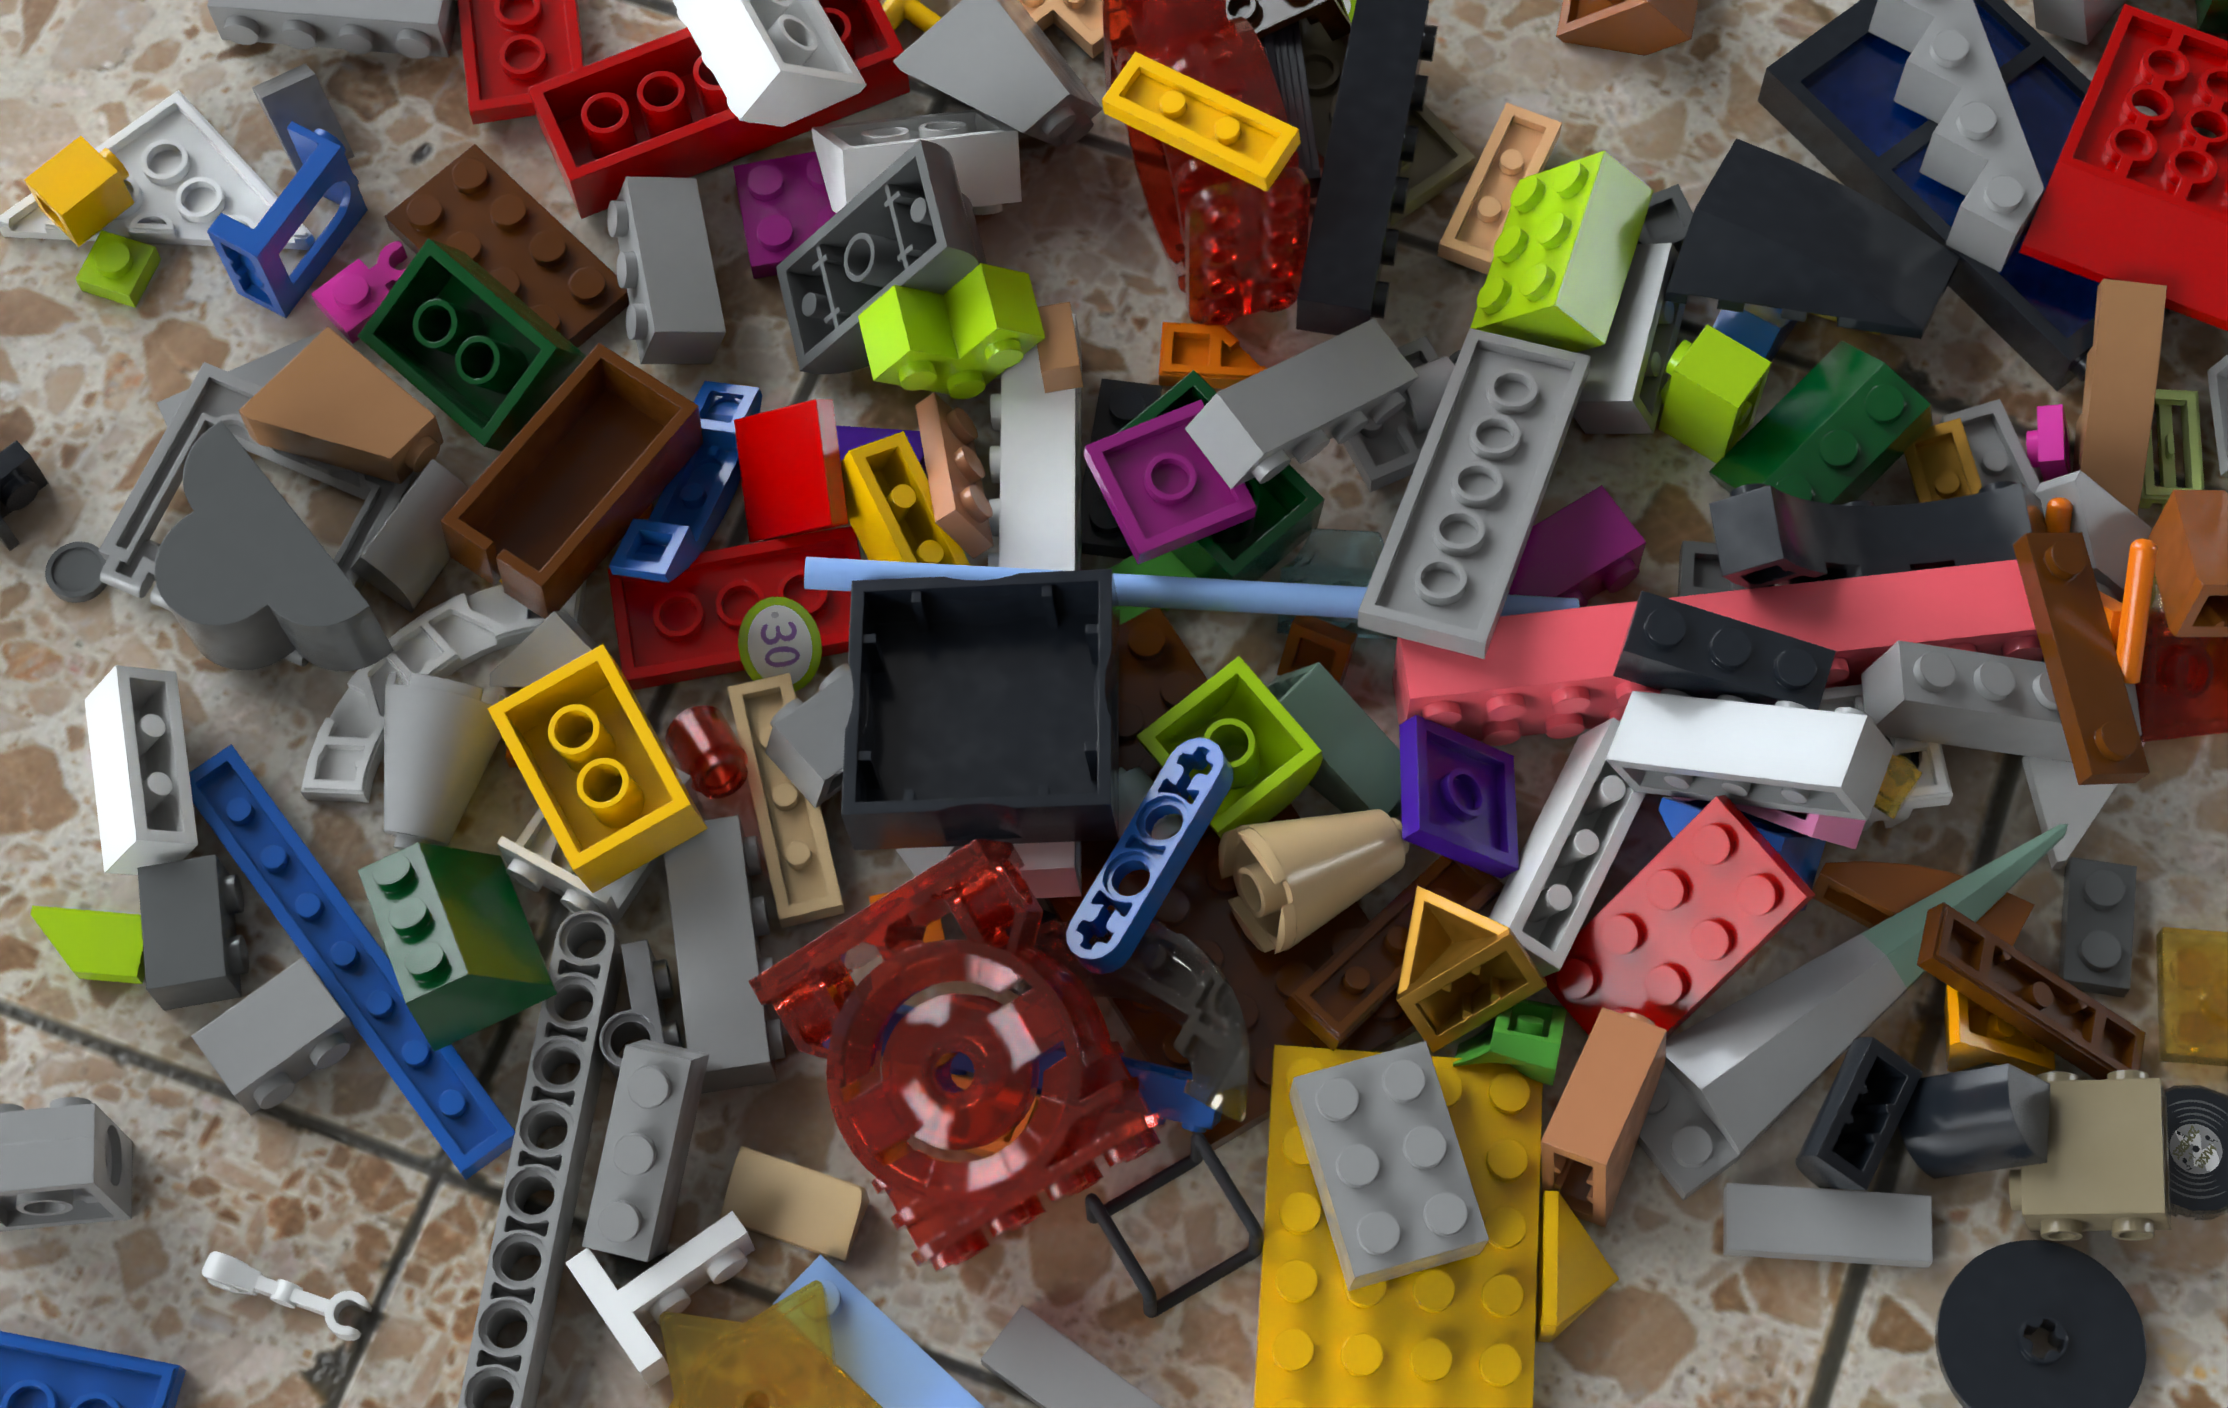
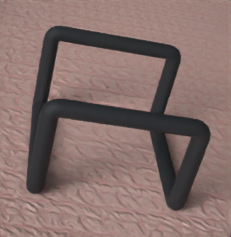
(1100, 1213)

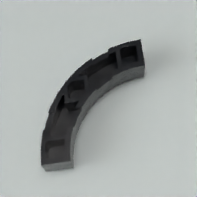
(1790, 540)

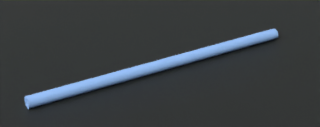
(1155, 590)

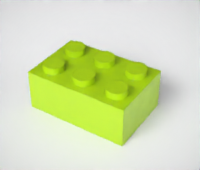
(1564, 254)

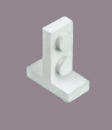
(665, 1287)

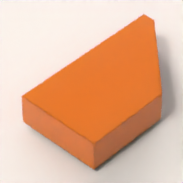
(1205, 349)

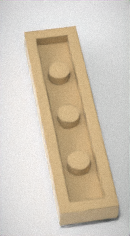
(788, 824)

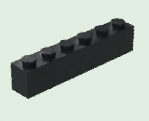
(1363, 166)

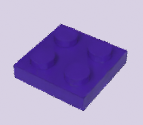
(1458, 797)

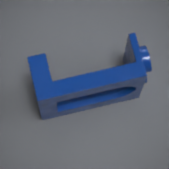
(253, 254)

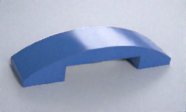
(696, 497)

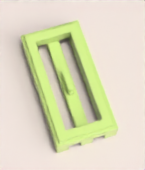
(2191, 447)

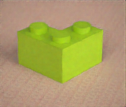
(955, 338)

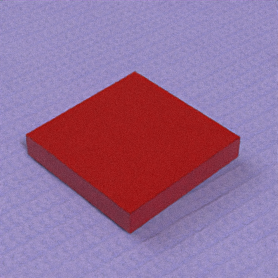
(791, 470)

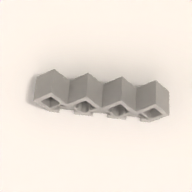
(1978, 134)

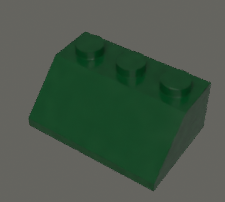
(1830, 431)
(455, 939)

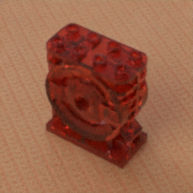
(1222, 236)
(1087, 1101)

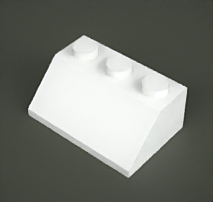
(772, 56)
(980, 146)

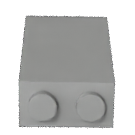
(1004, 67)

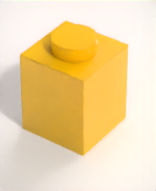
(81, 189)

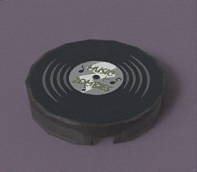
(2197, 1151)

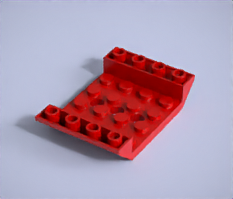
(2142, 190)

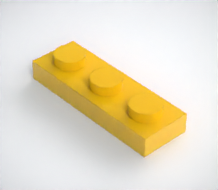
(1201, 121)

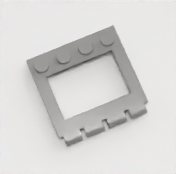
(213, 398)

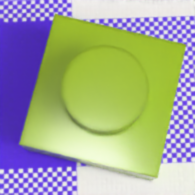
(118, 268)

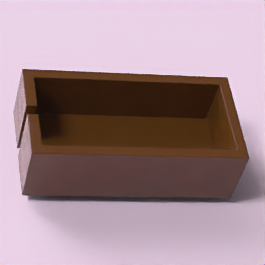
(573, 481)

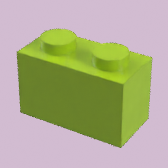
(1712, 393)

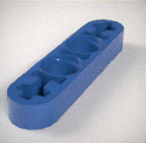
(1140, 851)

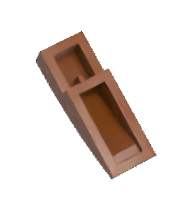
(1879, 890)

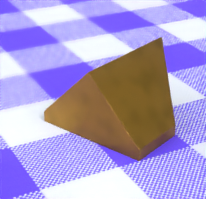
(1460, 970)

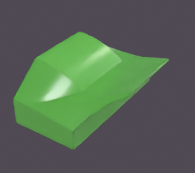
(1522, 1036)

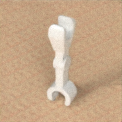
(238, 1277)

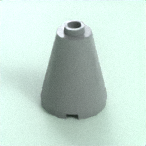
(433, 755)

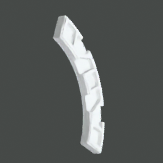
(433, 645)

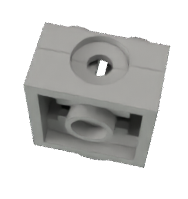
(62, 1166)

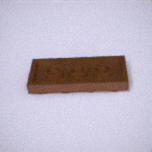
(515, 240)

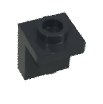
(18, 486)

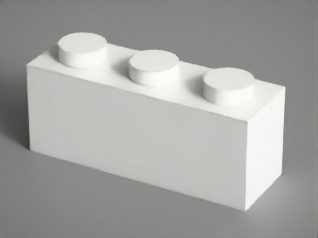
(140, 769)

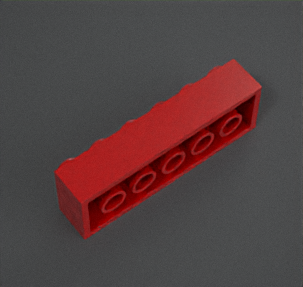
(668, 117)

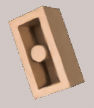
(1059, 349)

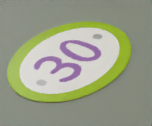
(780, 639)

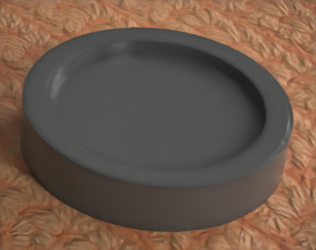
(75, 572)

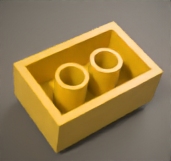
(597, 769)

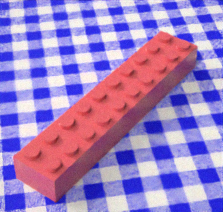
(1558, 665)

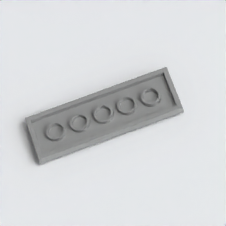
(1474, 494)

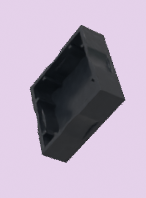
(983, 711)

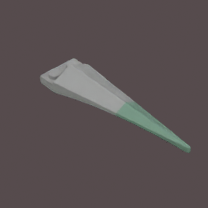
(1761, 1054)

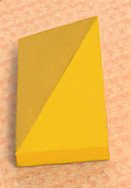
(1569, 1268)

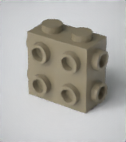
(2102, 1160)

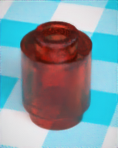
(708, 751)

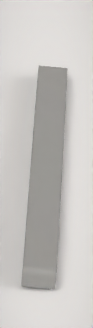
(545, 1169)

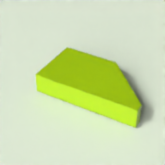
(95, 942)

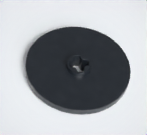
(2031, 1287)

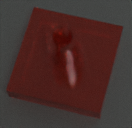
(2181, 683)

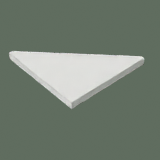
(178, 182)

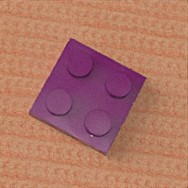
(780, 207)
(1164, 485)

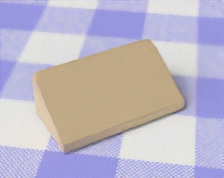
(795, 1204)

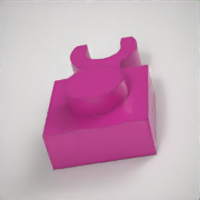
(357, 291)

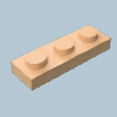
(1514, 151)

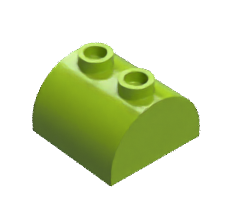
(1257, 735)

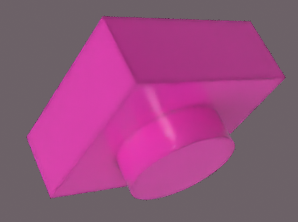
(2050, 443)

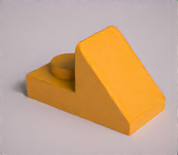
(1981, 1037)

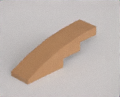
(2120, 388)

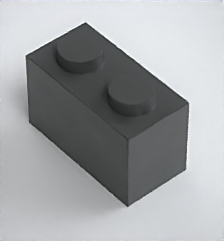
(191, 932)

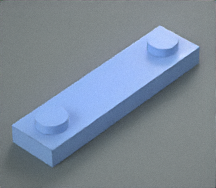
(877, 1351)

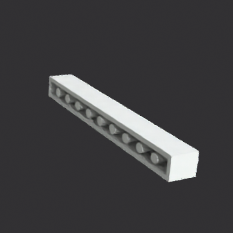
(1039, 529)

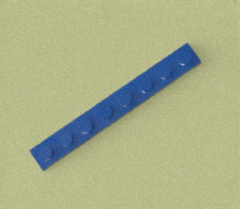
(348, 961)

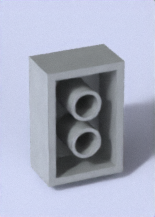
(1387, 1165)

